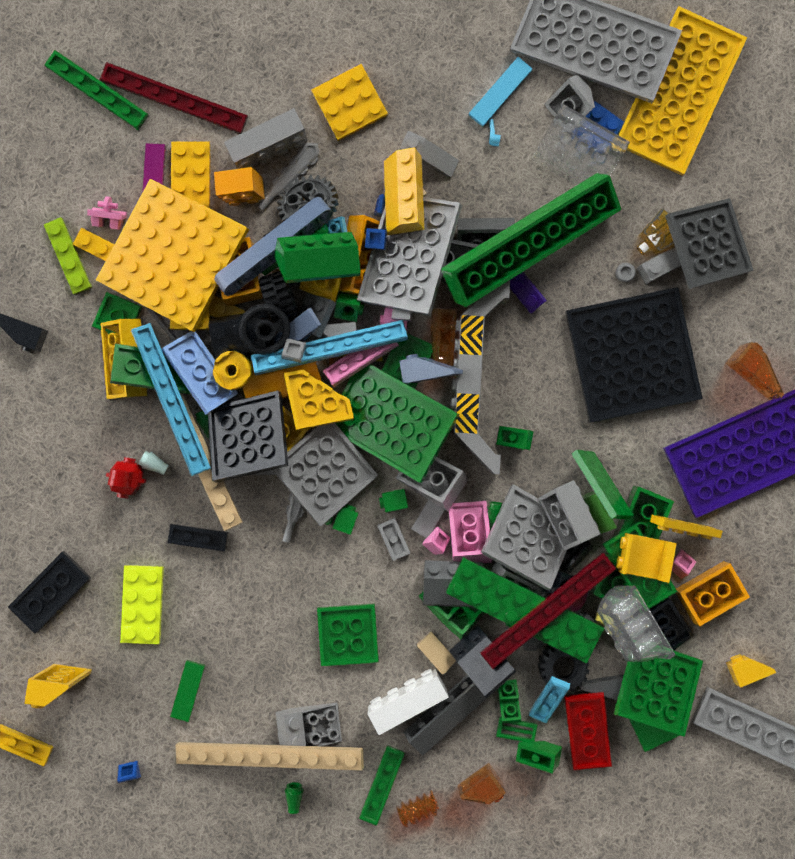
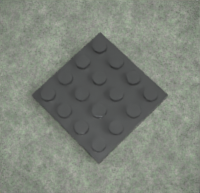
(709, 243)

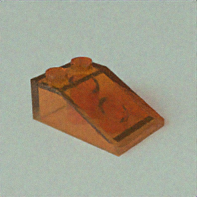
(755, 368)

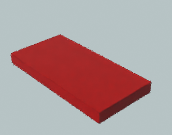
(588, 731)

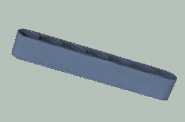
(261, 254)

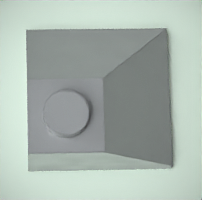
(574, 94)

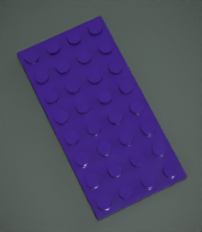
(736, 455)

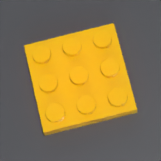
(349, 102)

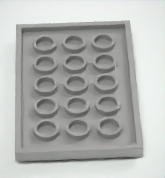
(410, 266)

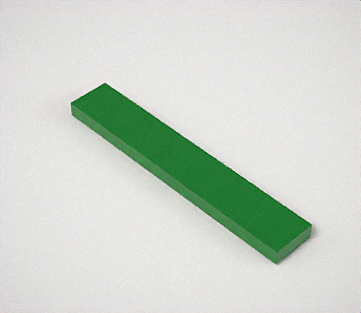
(96, 90)

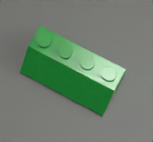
(317, 257)

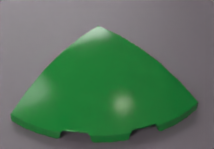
(456, 619)

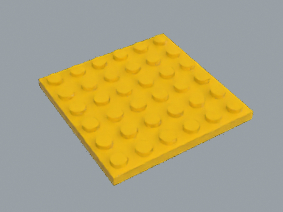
(172, 254)

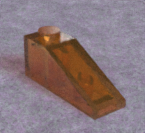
(443, 334)

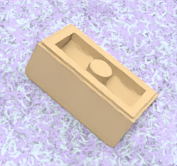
(436, 652)

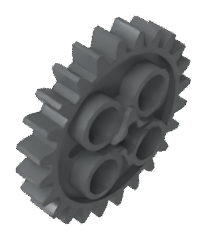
(309, 189)

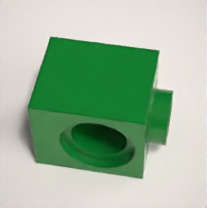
(346, 313)
(393, 500)
(346, 519)

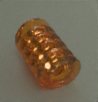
(418, 809)

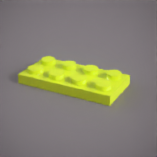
(142, 604)

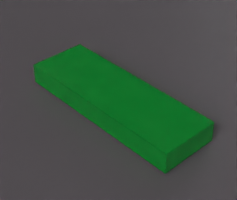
(187, 691)

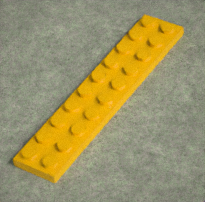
(192, 179)

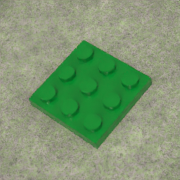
(347, 634)

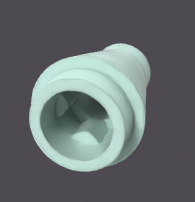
(153, 463)

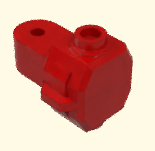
(125, 477)

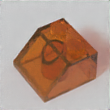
(482, 786)

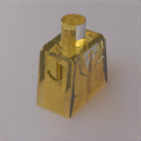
(656, 235)

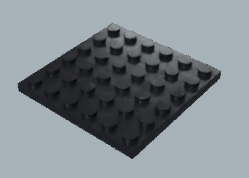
(633, 354)

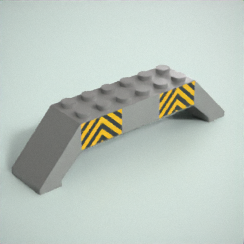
(468, 385)

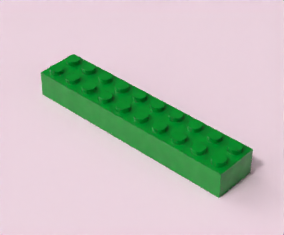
(531, 239)

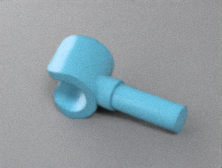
(494, 139)

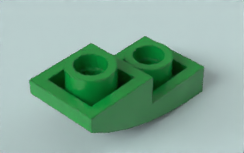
(509, 702)

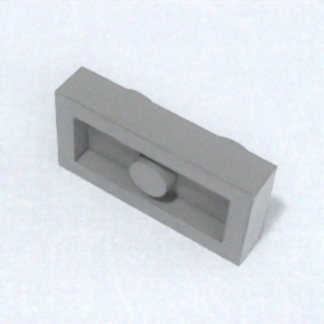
(393, 539)

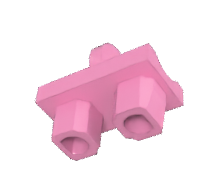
(98, 214)

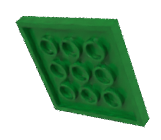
(660, 692)

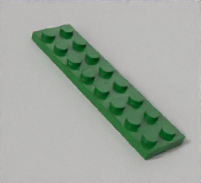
(512, 602)

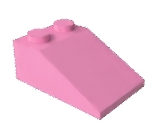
(469, 530)

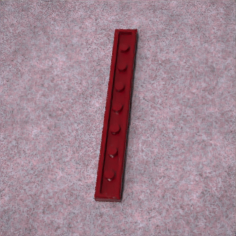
(173, 98)
(547, 610)

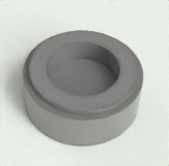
(625, 272)

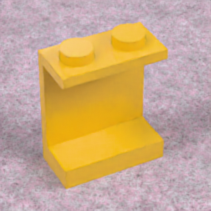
(646, 557)

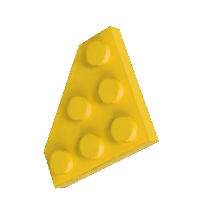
(315, 402)

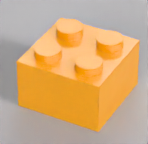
(239, 186)

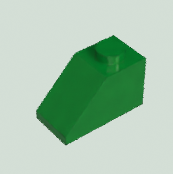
(539, 755)

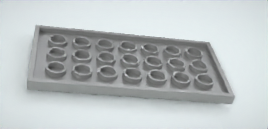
(598, 44)

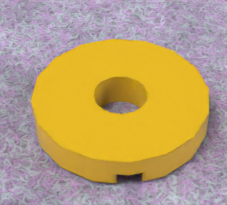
(242, 375)

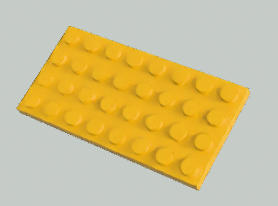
(688, 93)

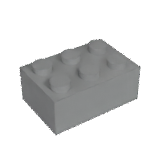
(569, 515)

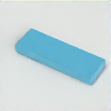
(549, 699)

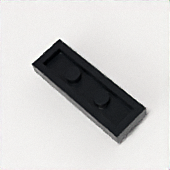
(197, 537)

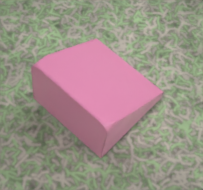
(436, 541)
(682, 564)

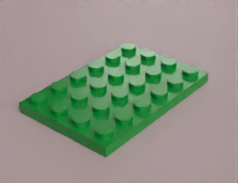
(396, 421)

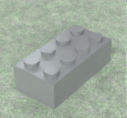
(267, 140)

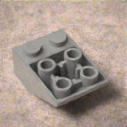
(309, 725)

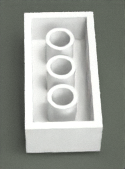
(407, 701)

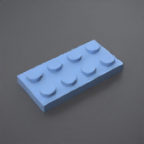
(195, 368)

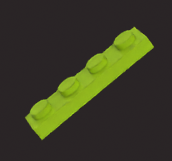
(67, 256)

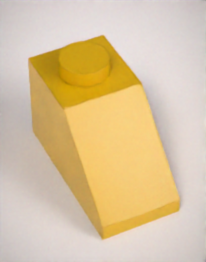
(747, 670)

